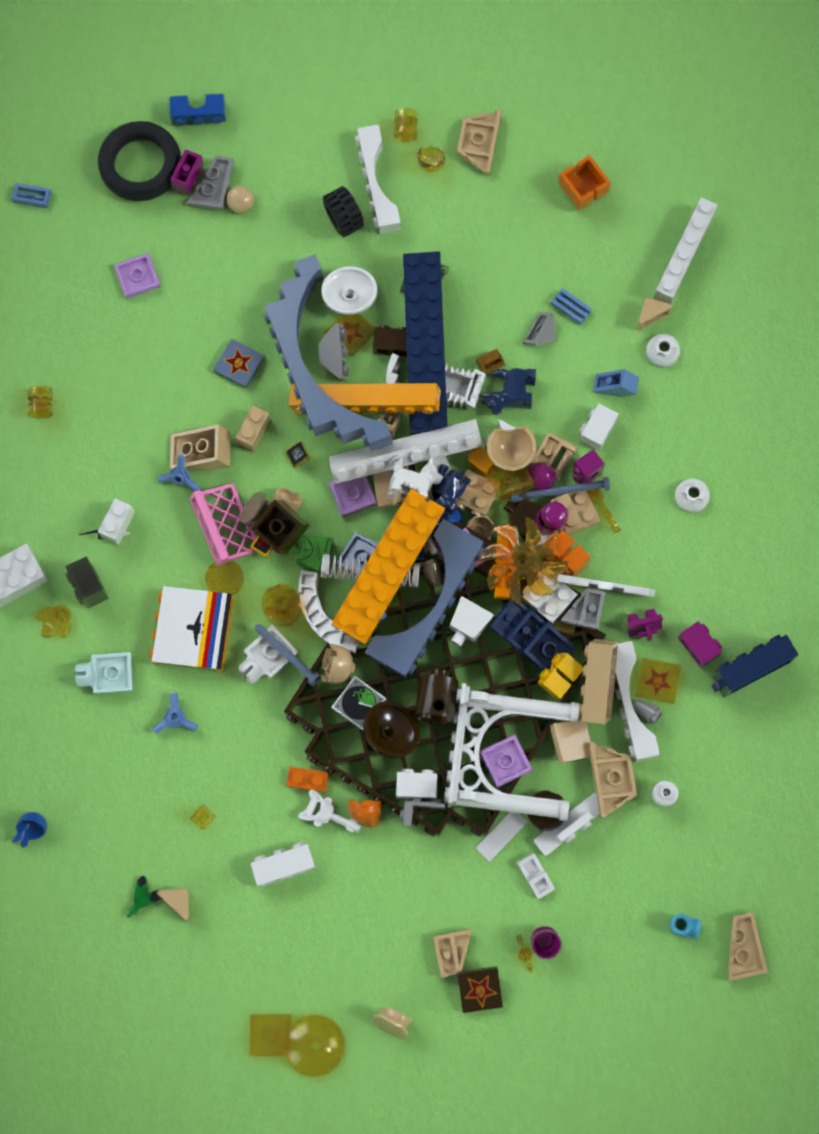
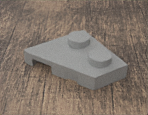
(586, 610)

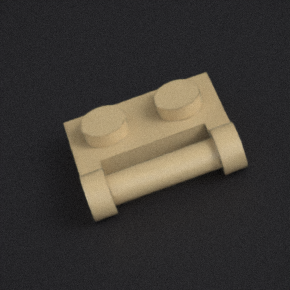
(549, 450)

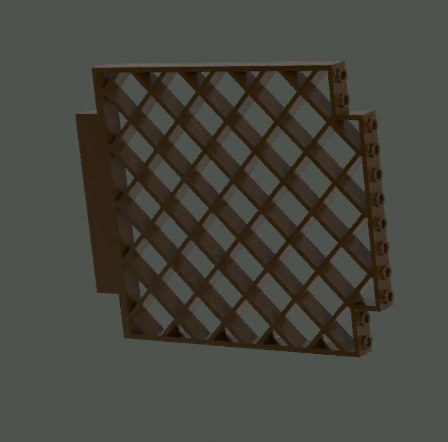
(330, 767)

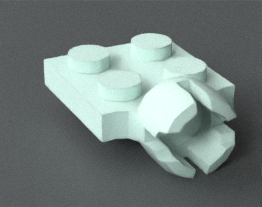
(106, 673)

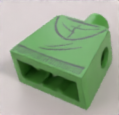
(311, 551)

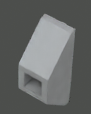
(333, 351)

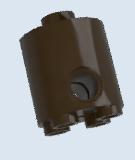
(439, 691)

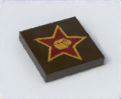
(480, 989)

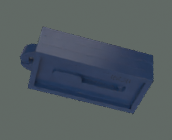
(754, 666)

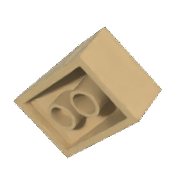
(202, 447)

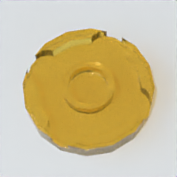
(224, 578)

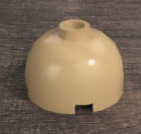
(337, 664)

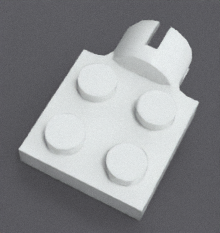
(264, 658)

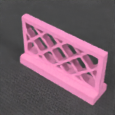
(209, 524)

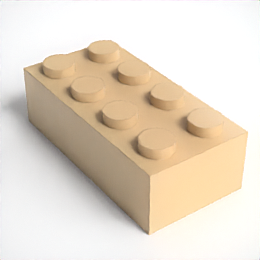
(599, 681)

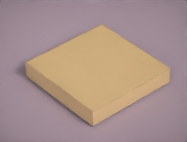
(571, 740)

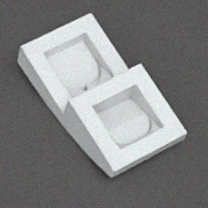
(535, 875)

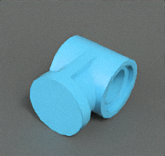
(691, 928)

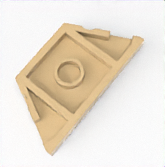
(479, 140)
(612, 778)

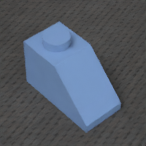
(616, 383)

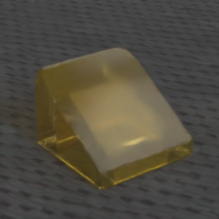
(202, 817)

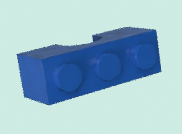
(211, 112)

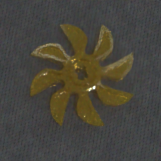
(532, 563)

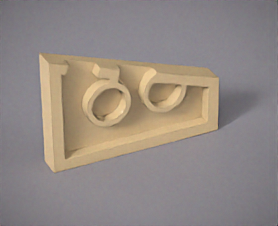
(745, 952)

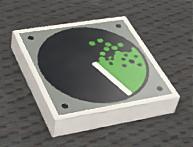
(357, 701)

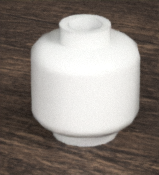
(661, 800)

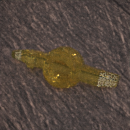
(524, 953)

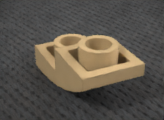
(382, 483)

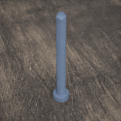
(569, 489)
(313, 677)

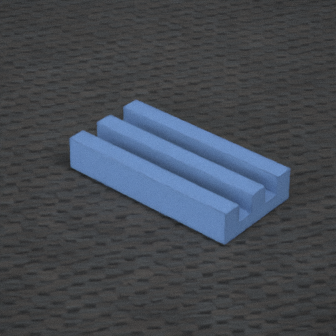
(44, 199)
(570, 297)

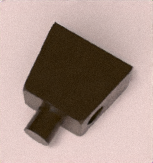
(519, 512)

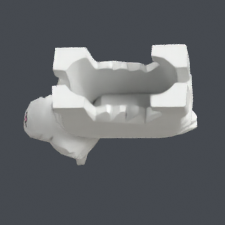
(405, 480)

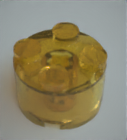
(277, 595)

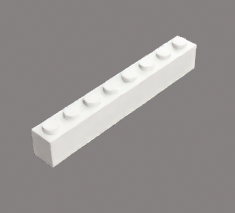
(411, 449)

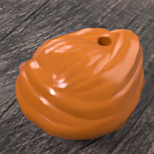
(366, 812)

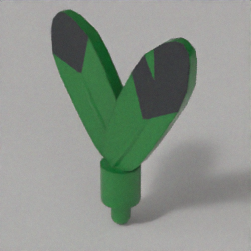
(140, 899)

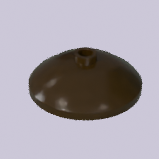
(397, 724)

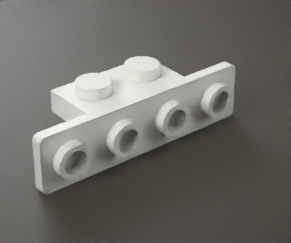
(577, 819)

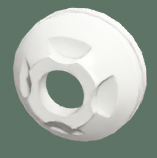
(661, 358)
(688, 503)

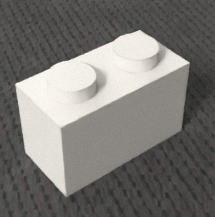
(599, 426)
(116, 521)
(416, 785)

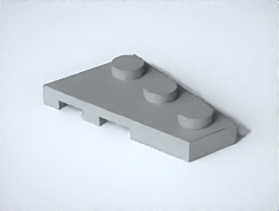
(214, 187)

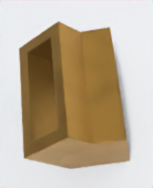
(490, 361)

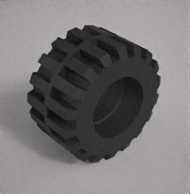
(343, 211)

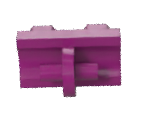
(644, 627)

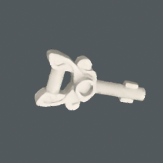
(326, 813)

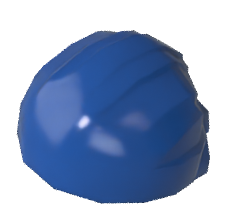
(30, 827)

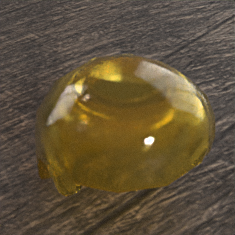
(431, 159)

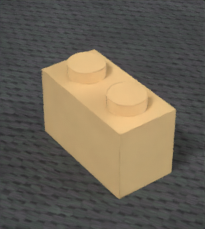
(253, 428)

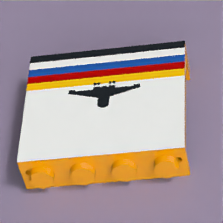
(192, 628)

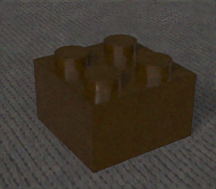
(280, 527)

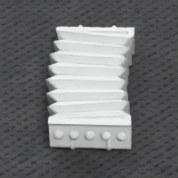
(463, 387)

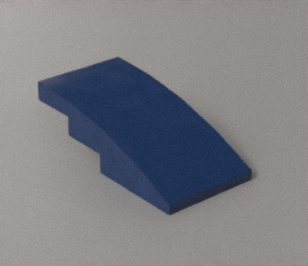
(530, 634)

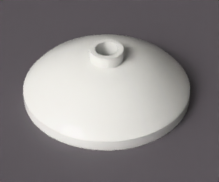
(347, 283)

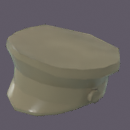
(254, 508)

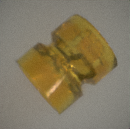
(405, 125)
(40, 402)

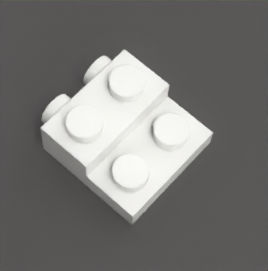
(553, 605)

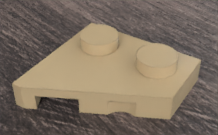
(451, 951)

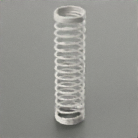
(325, 570)

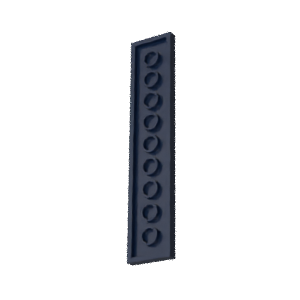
(425, 333)

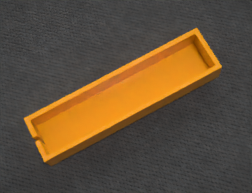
(387, 567)

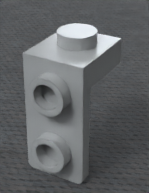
(406, 814)

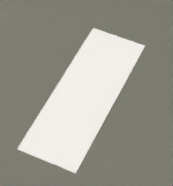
(501, 835)

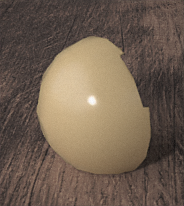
(511, 448)

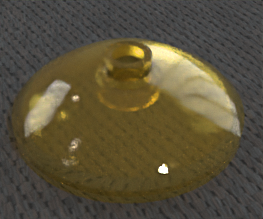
(299, 1047)

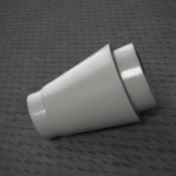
(647, 711)

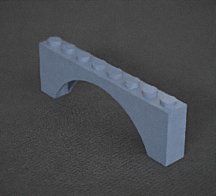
(402, 649)

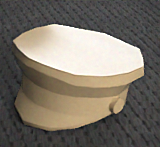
(392, 1022)

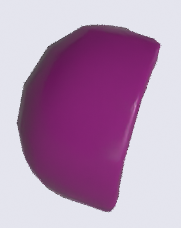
(542, 475)

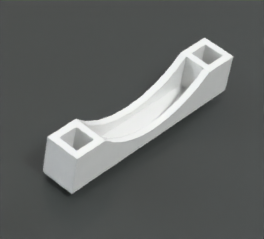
(386, 212)
(685, 251)
(642, 741)

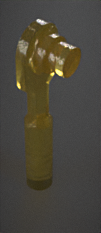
(597, 498)

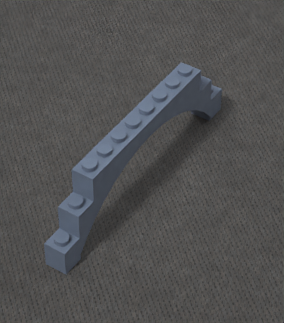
(321, 410)

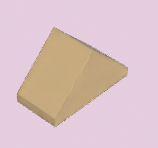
(652, 312)
(392, 421)
(177, 900)

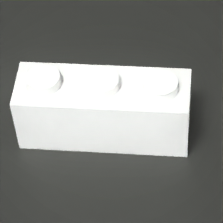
(282, 864)

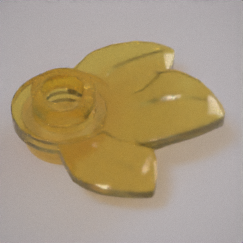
(53, 623)

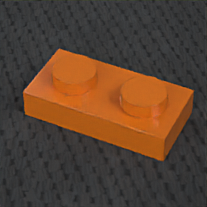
(307, 779)

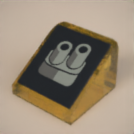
(298, 454)

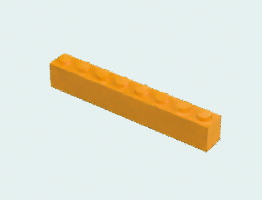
(380, 397)

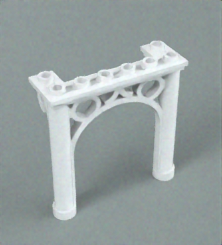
(508, 706)

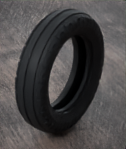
(132, 132)

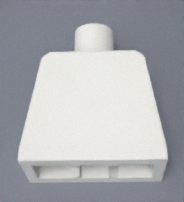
(469, 621)

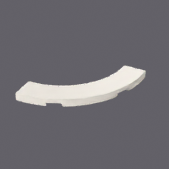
(606, 585)
(315, 614)

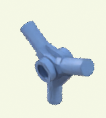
(179, 475)
(174, 717)

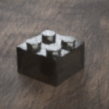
(85, 579)

